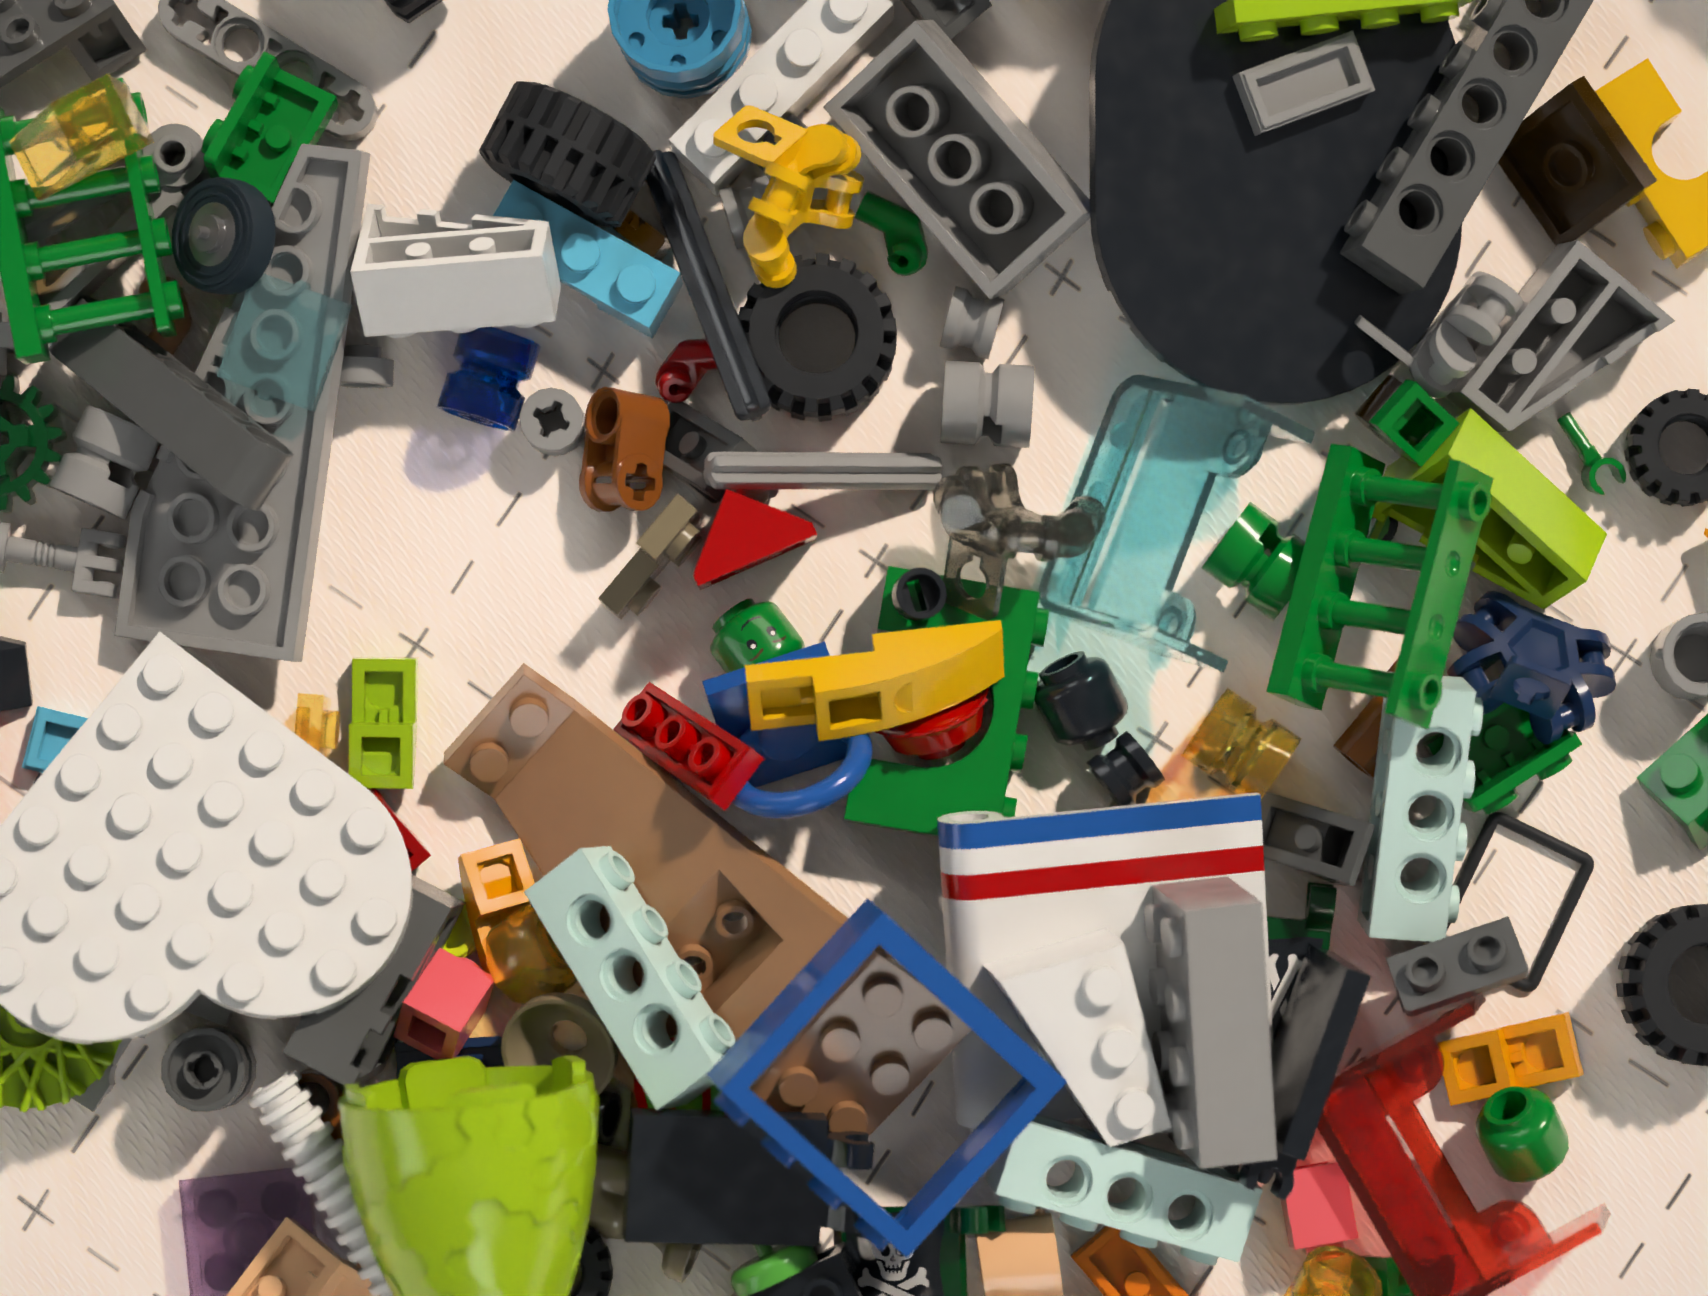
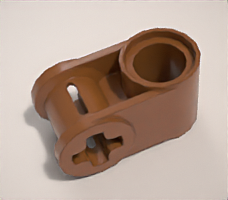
(626, 444)

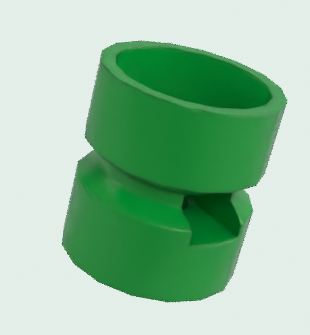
(1257, 560)

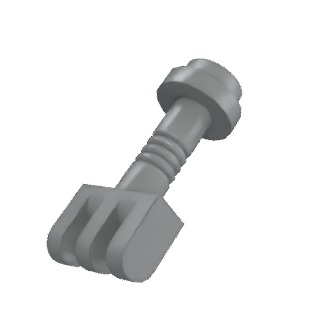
(80, 559)

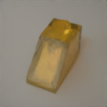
(80, 136)

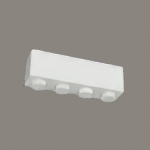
(779, 80)

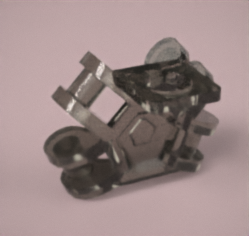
(990, 522)

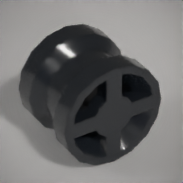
(1125, 770)

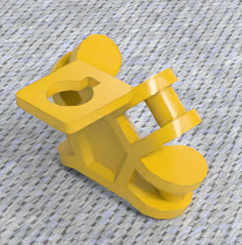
(797, 165)

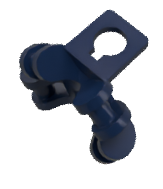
(1542, 663)

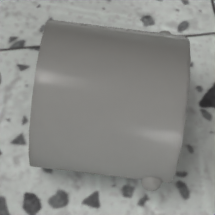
(1681, 657)

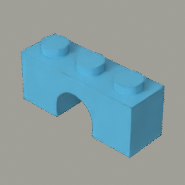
(599, 264)

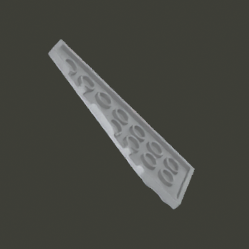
(193, 556)

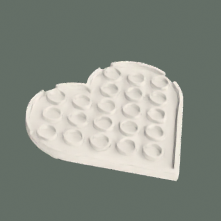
(188, 858)

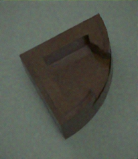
(644, 236)

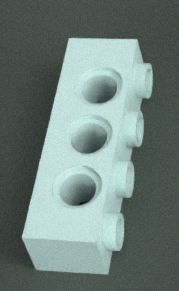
(1425, 906)
(603, 963)
(1211, 1230)

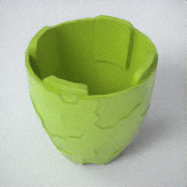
(474, 1175)

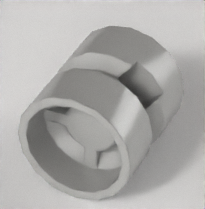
(987, 404)
(105, 462)

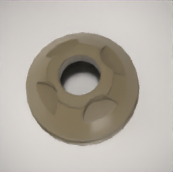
(530, 1037)

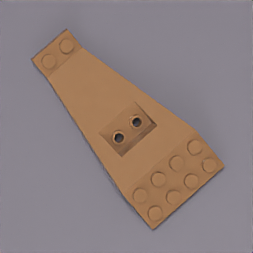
(582, 785)

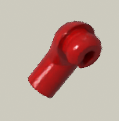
(684, 369)

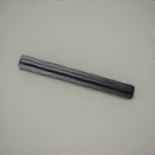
(707, 288)

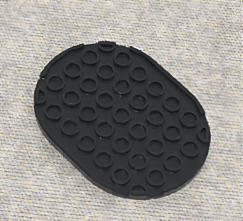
(1234, 237)

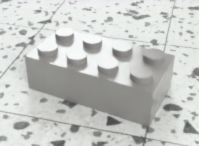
(960, 158)
(1212, 1020)

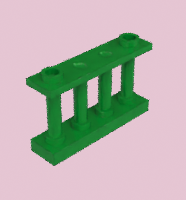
(1328, 571)

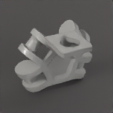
(1445, 350)

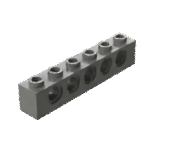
(1378, 237)

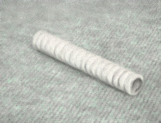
(320, 1162)

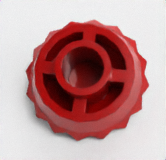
(938, 733)

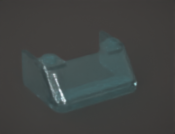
(1153, 476)

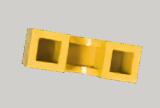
(1670, 206)

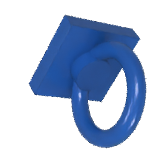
(786, 749)

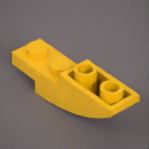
(867, 692)

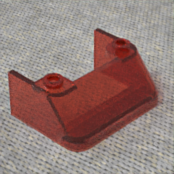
(1411, 1187)

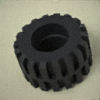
(568, 152)
(874, 347)
(1647, 984)

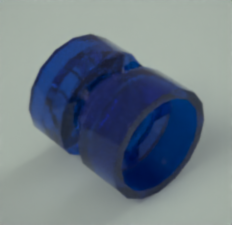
(489, 377)

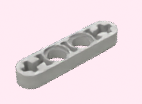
(274, 43)

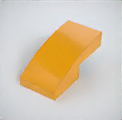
(493, 888)
(1510, 1056)

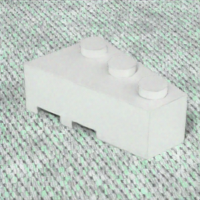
(452, 274)
(1090, 1027)

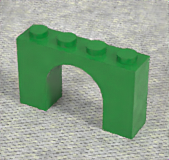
(915, 796)

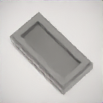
(1303, 83)

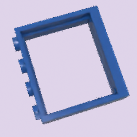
(798, 1005)

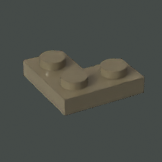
(668, 539)

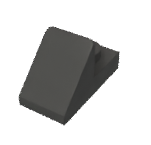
(691, 440)
(1314, 839)

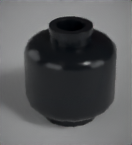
(1080, 700)

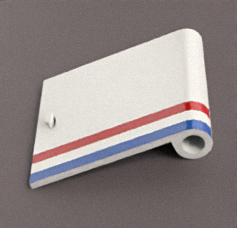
(1066, 875)

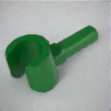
(1589, 456)

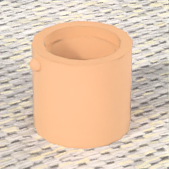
(1021, 1258)

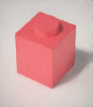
(444, 1005)
(1319, 1207)

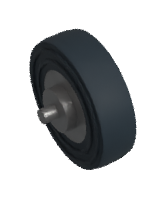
(223, 236)

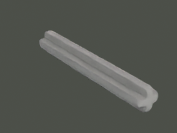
(822, 470)

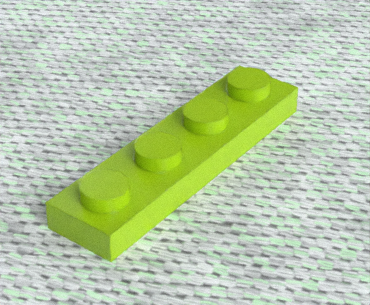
(1261, 18)

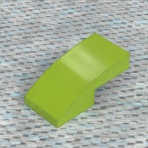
(384, 721)

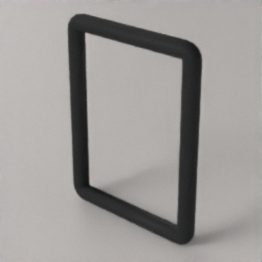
(1570, 902)

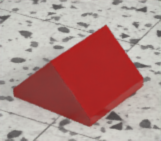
(747, 536)

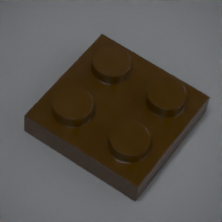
(1574, 163)

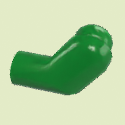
(901, 231)

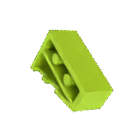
(1533, 533)

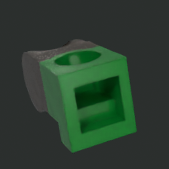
(1403, 415)

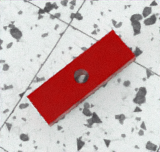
(688, 745)

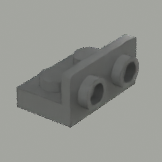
(1457, 967)

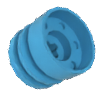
(686, 66)

